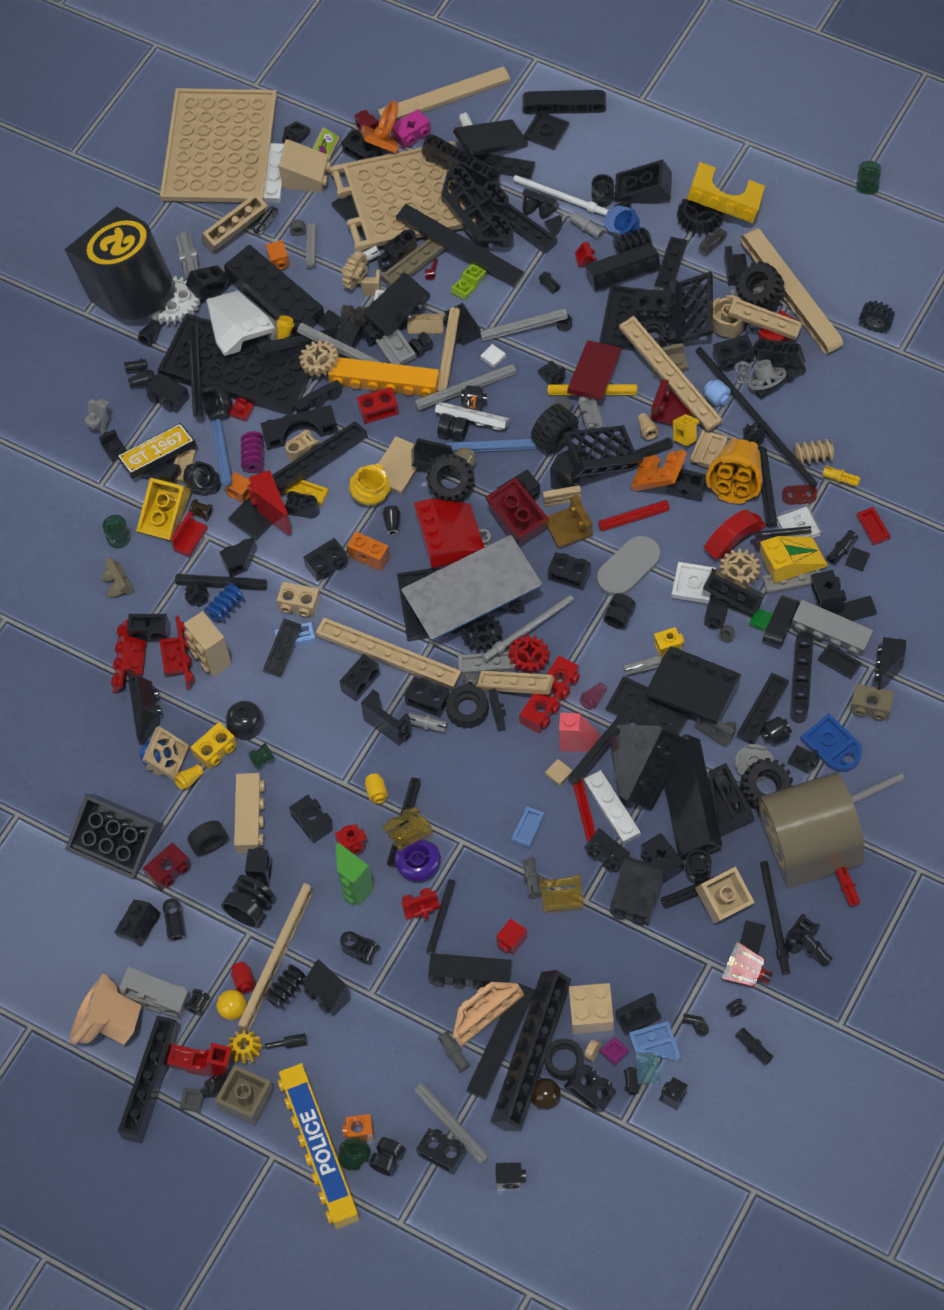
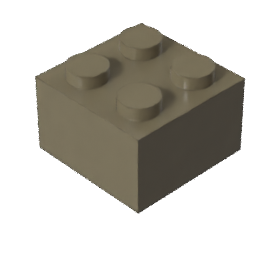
(244, 1095)

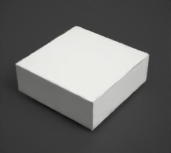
(493, 356)

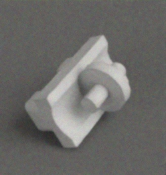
(97, 414)

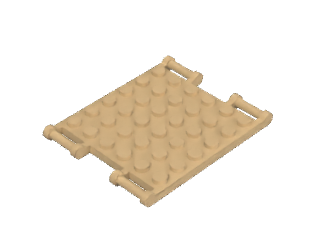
(384, 186)

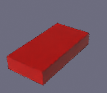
(873, 526)

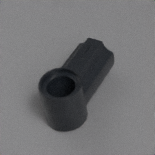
(174, 920)

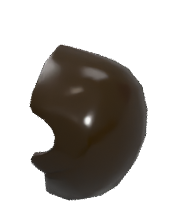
(546, 1094)

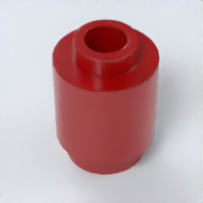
(242, 977)

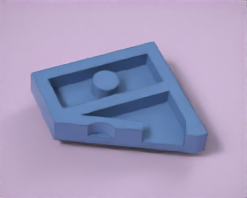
(656, 1039)

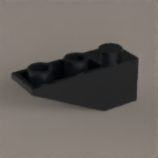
(890, 660)

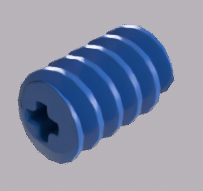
(224, 603)

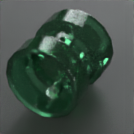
(261, 756)

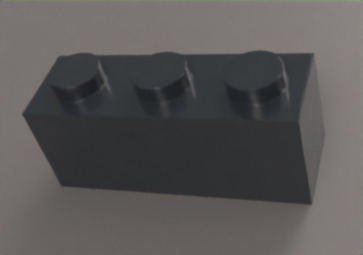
(733, 591)

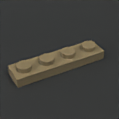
(413, 261)

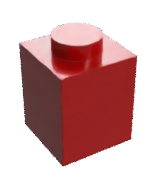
(511, 937)

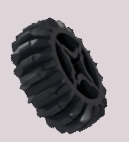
(698, 218)

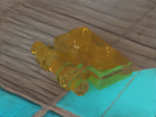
(411, 831)

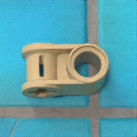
(300, 445)

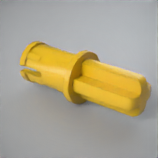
(841, 476)

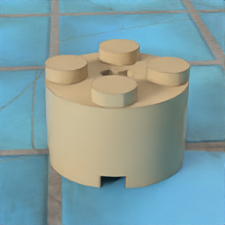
(724, 324)

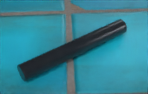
(786, 532)

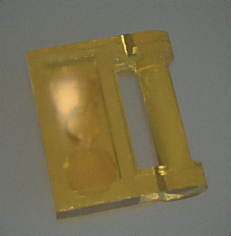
(564, 898)

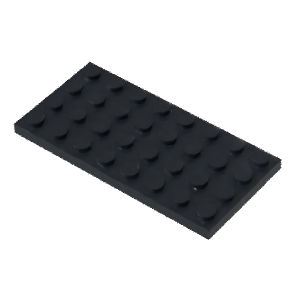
(262, 379)

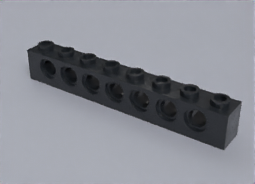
(530, 1050)

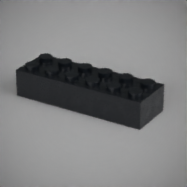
(272, 289)

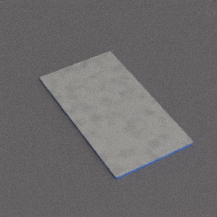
(471, 587)

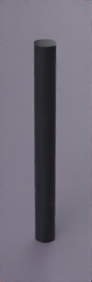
(441, 916)

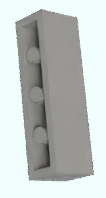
(832, 628)

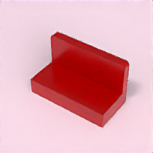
(188, 535)

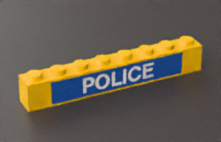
(318, 1145)

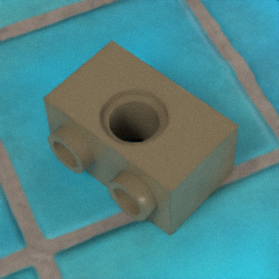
(865, 694)

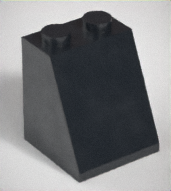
(637, 891)

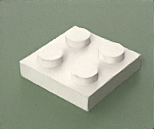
(690, 581)

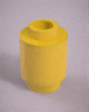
(375, 788)

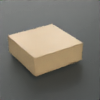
(558, 772)

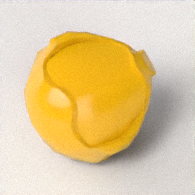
(369, 485)

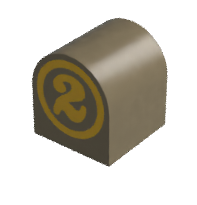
(812, 829)

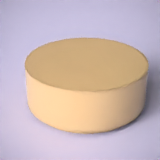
(592, 1050)

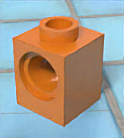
(277, 254)
(238, 489)
(360, 1120)

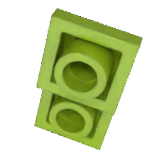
(469, 281)

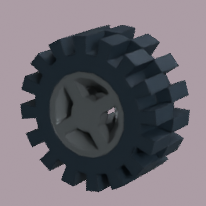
(876, 316)

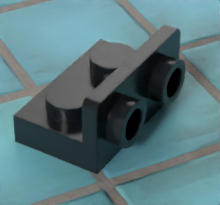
(606, 850)
(638, 1014)

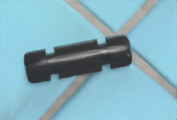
(265, 220)

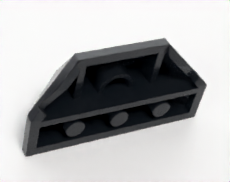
(144, 705)

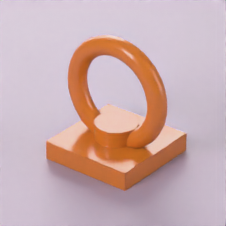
(381, 135)

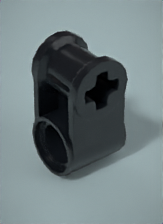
(401, 245)
(299, 505)
(801, 924)
(362, 949)

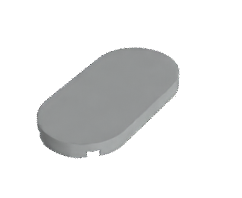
(628, 566)

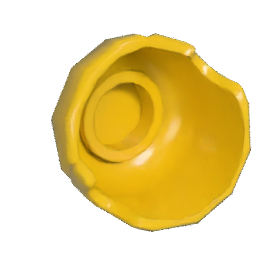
(231, 1005)

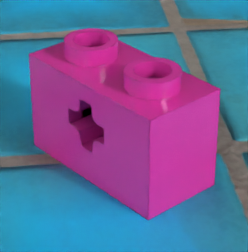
(411, 128)

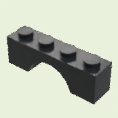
(318, 420)

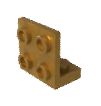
(570, 524)

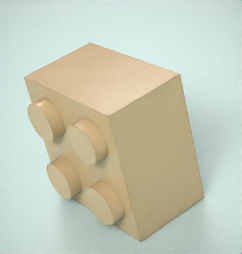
(724, 895)
(591, 1008)

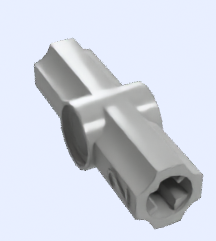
(187, 253)

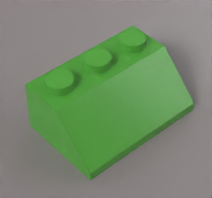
(353, 876)

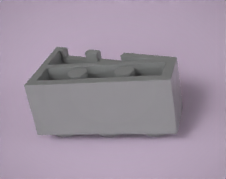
(154, 993)

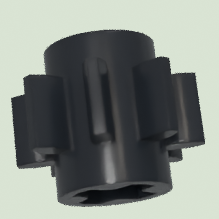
(754, 433)
(196, 593)

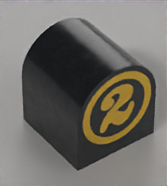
(122, 266)

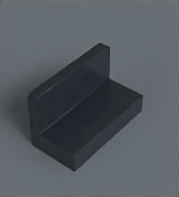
(734, 265)

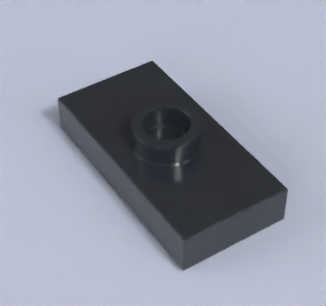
(498, 710)

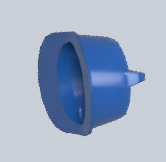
(622, 220)

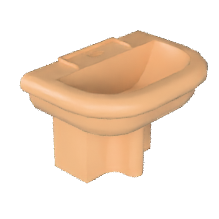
(104, 1013)

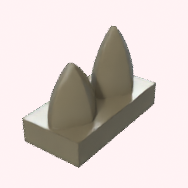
(115, 572)

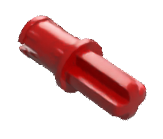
(847, 886)

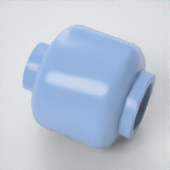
(717, 393)

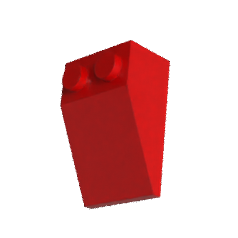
(268, 500)

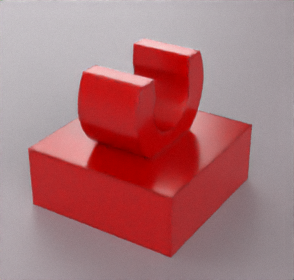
(584, 254)
(241, 410)

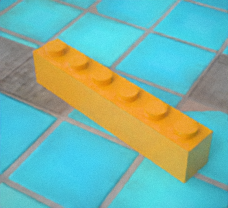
(378, 375)

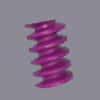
(252, 452)

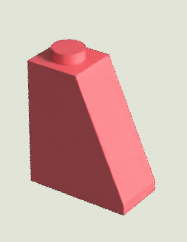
(576, 733)

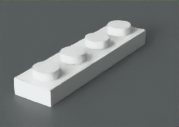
(273, 183)
(480, 418)
(612, 807)

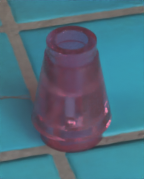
(592, 696)

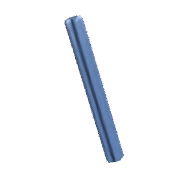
(494, 445)
(221, 452)

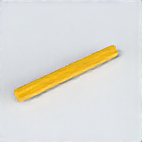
(613, 389)

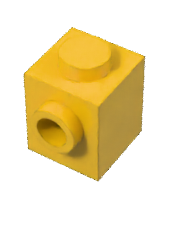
(668, 638)

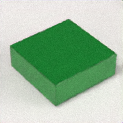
(760, 619)

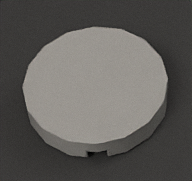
(750, 754)

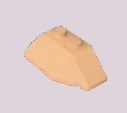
(484, 1008)

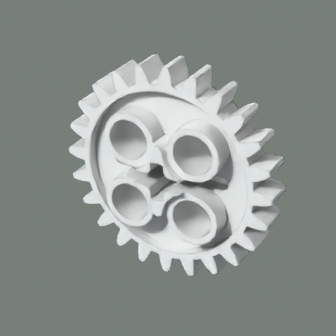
(181, 302)

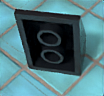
(644, 183)

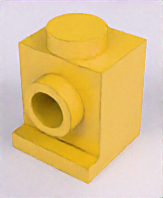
(685, 430)

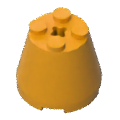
(736, 472)

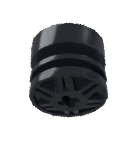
(247, 901)

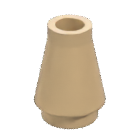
(648, 428)

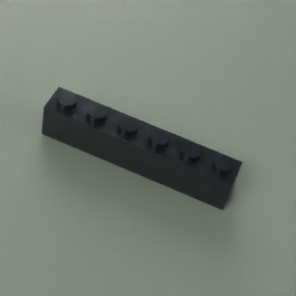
(148, 1080)

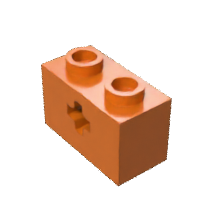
(368, 551)

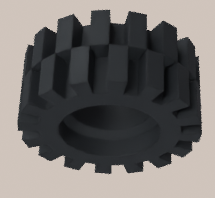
(661, 328)

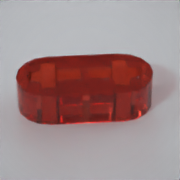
(799, 494)

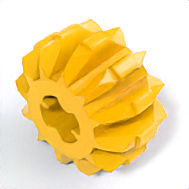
(250, 1050)

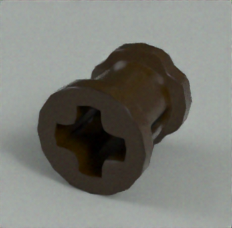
(205, 512)

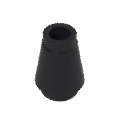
(148, 333)
(141, 379)
(391, 518)

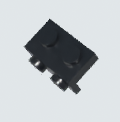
(426, 451)
(137, 922)

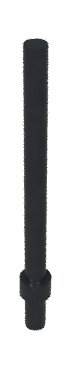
(781, 952)

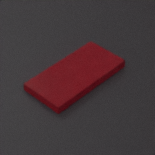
(594, 370)

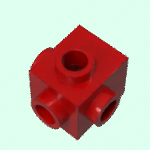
(351, 838)

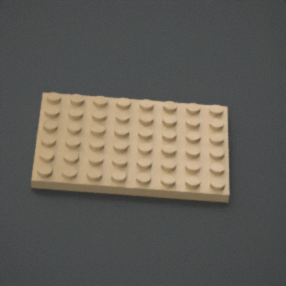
(218, 145)

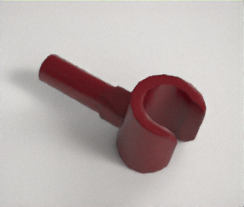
(430, 273)

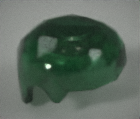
(353, 1153)

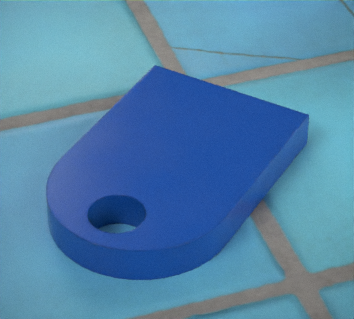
(833, 744)

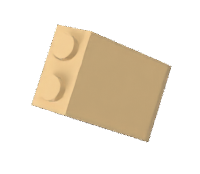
(303, 168)

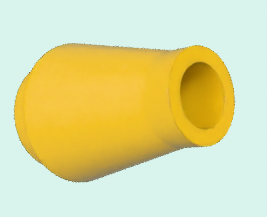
(284, 326)
(187, 777)

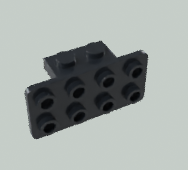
(396, 304)

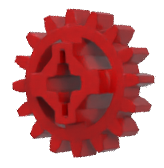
(521, 658)

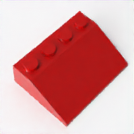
(447, 530)

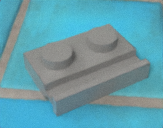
(396, 348)

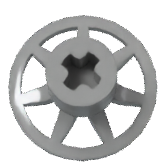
(764, 373)

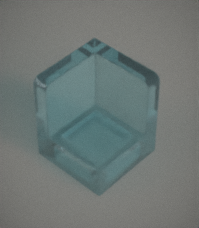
(647, 1068)

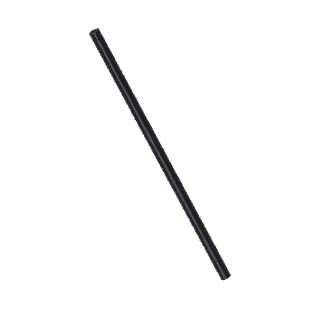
(757, 418)

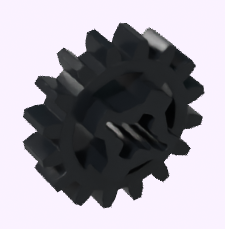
(482, 633)

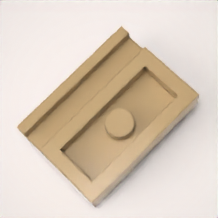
(708, 448)

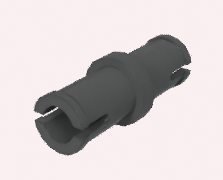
(531, 877)
(453, 1051)

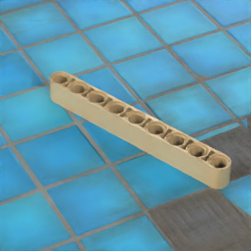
(795, 294)

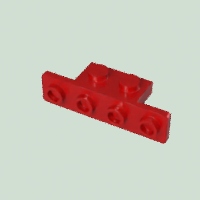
(128, 656)
(174, 656)

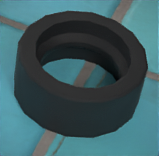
(207, 837)
(563, 1044)

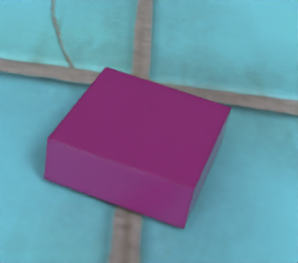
(614, 1051)

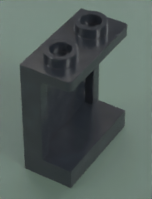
(392, 728)

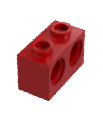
(379, 407)

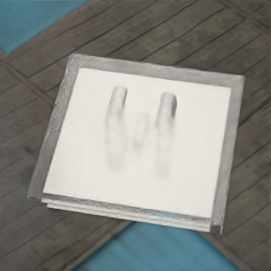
(799, 517)

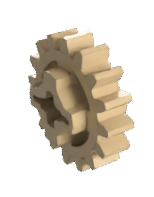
(354, 270)
(319, 358)
(749, 566)

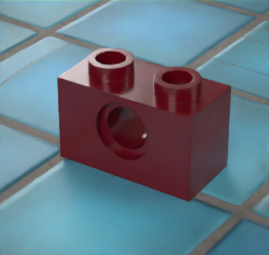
(169, 856)

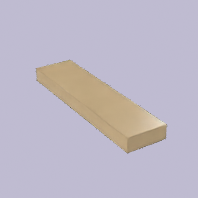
(764, 319)
(515, 682)

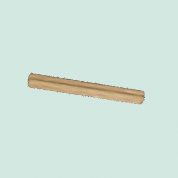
(448, 349)

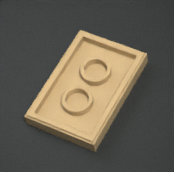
(398, 465)

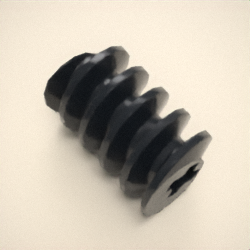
(631, 240)
(285, 986)

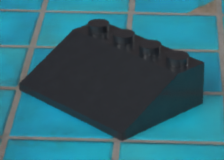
(693, 685)
(113, 835)

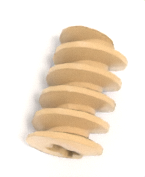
(814, 451)

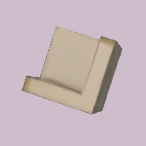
(371, 284)

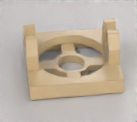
(170, 741)

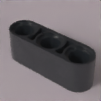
(779, 352)
(780, 621)

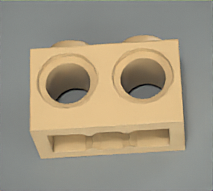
(300, 595)

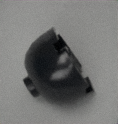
(244, 720)

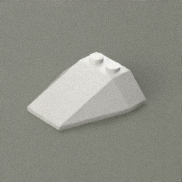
(238, 320)

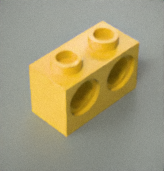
(210, 743)

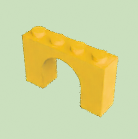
(706, 193)

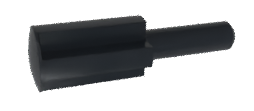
(289, 1042)

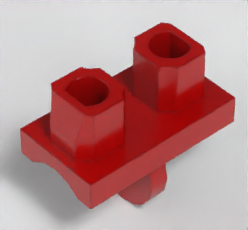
(420, 905)

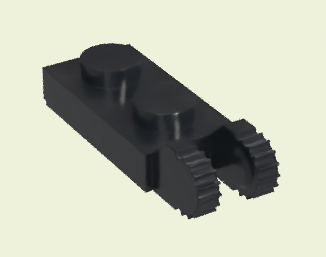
(318, 397)

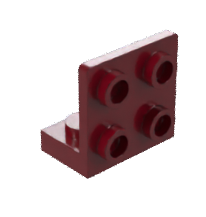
(667, 405)

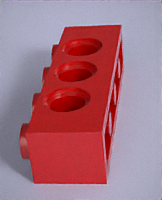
(538, 720)

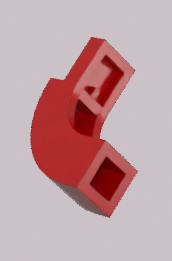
(732, 531)
(200, 1062)

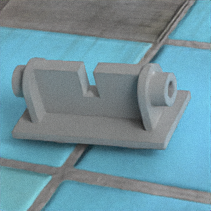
(590, 413)

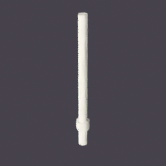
(590, 206)

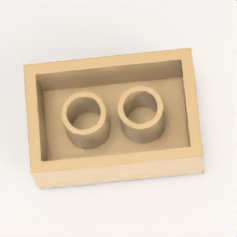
(207, 644)

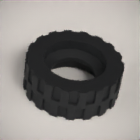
(463, 692)

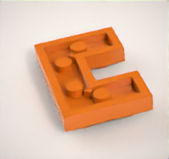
(650, 476)

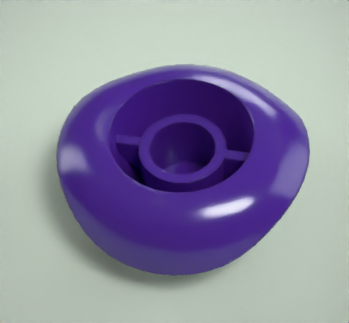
(418, 860)

